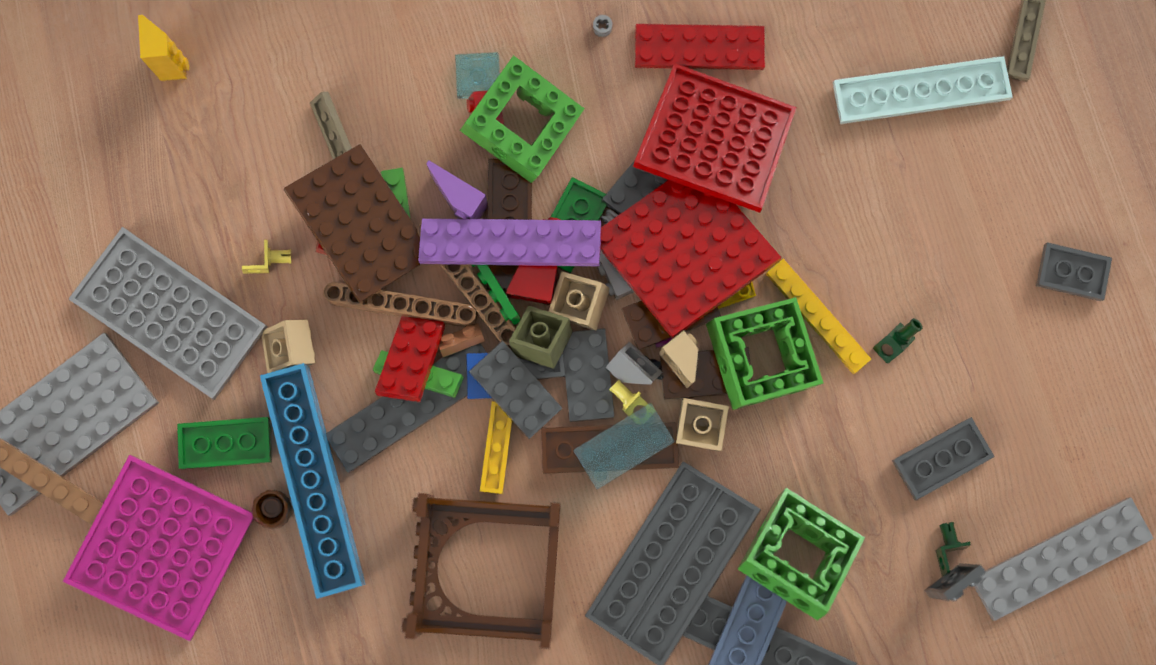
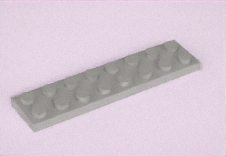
(1062, 558)

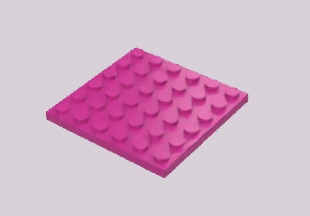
(159, 548)

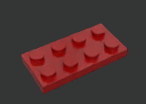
(410, 358)

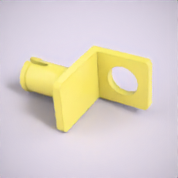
(270, 256)
(627, 397)

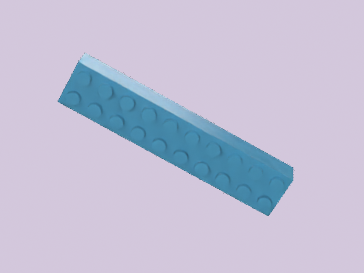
(312, 480)

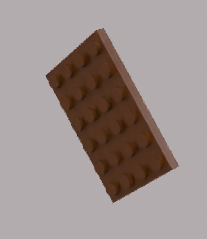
(357, 222)

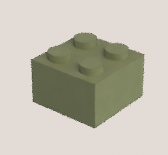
(541, 336)

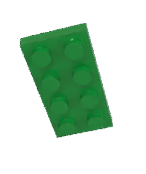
(579, 203)
(224, 443)

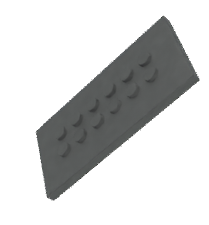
(673, 564)

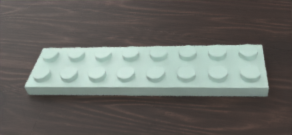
(922, 90)

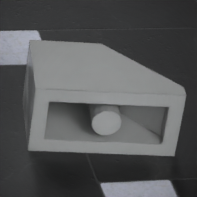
(633, 367)

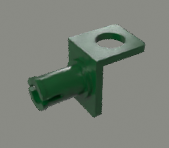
(898, 339)
(951, 544)

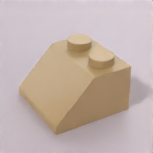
(287, 345)
(681, 357)
(701, 424)

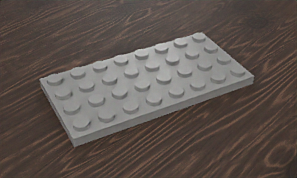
(168, 313)
(72, 414)

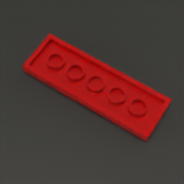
(700, 46)

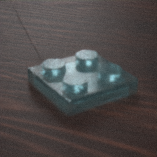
(476, 72)

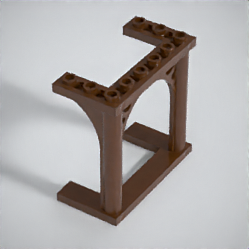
(423, 620)

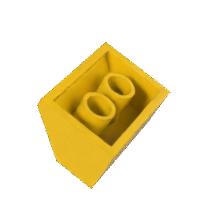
(160, 52)

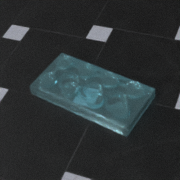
(623, 446)

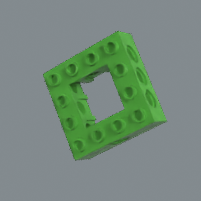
(502, 142)
(793, 342)
(819, 528)

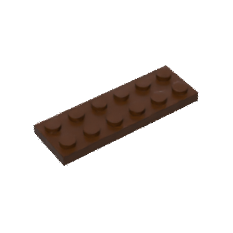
(510, 200)
(561, 441)

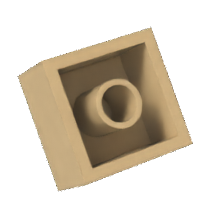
(579, 300)

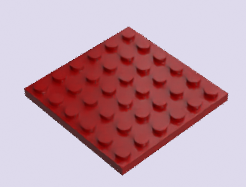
(715, 137)
(685, 253)

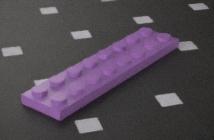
(510, 242)

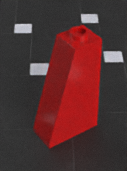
(533, 282)

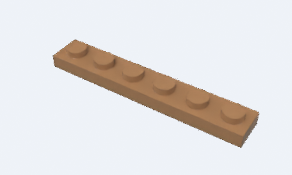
(48, 482)

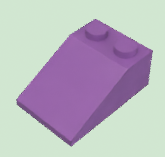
(462, 198)

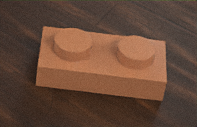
(460, 340)

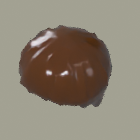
(272, 509)

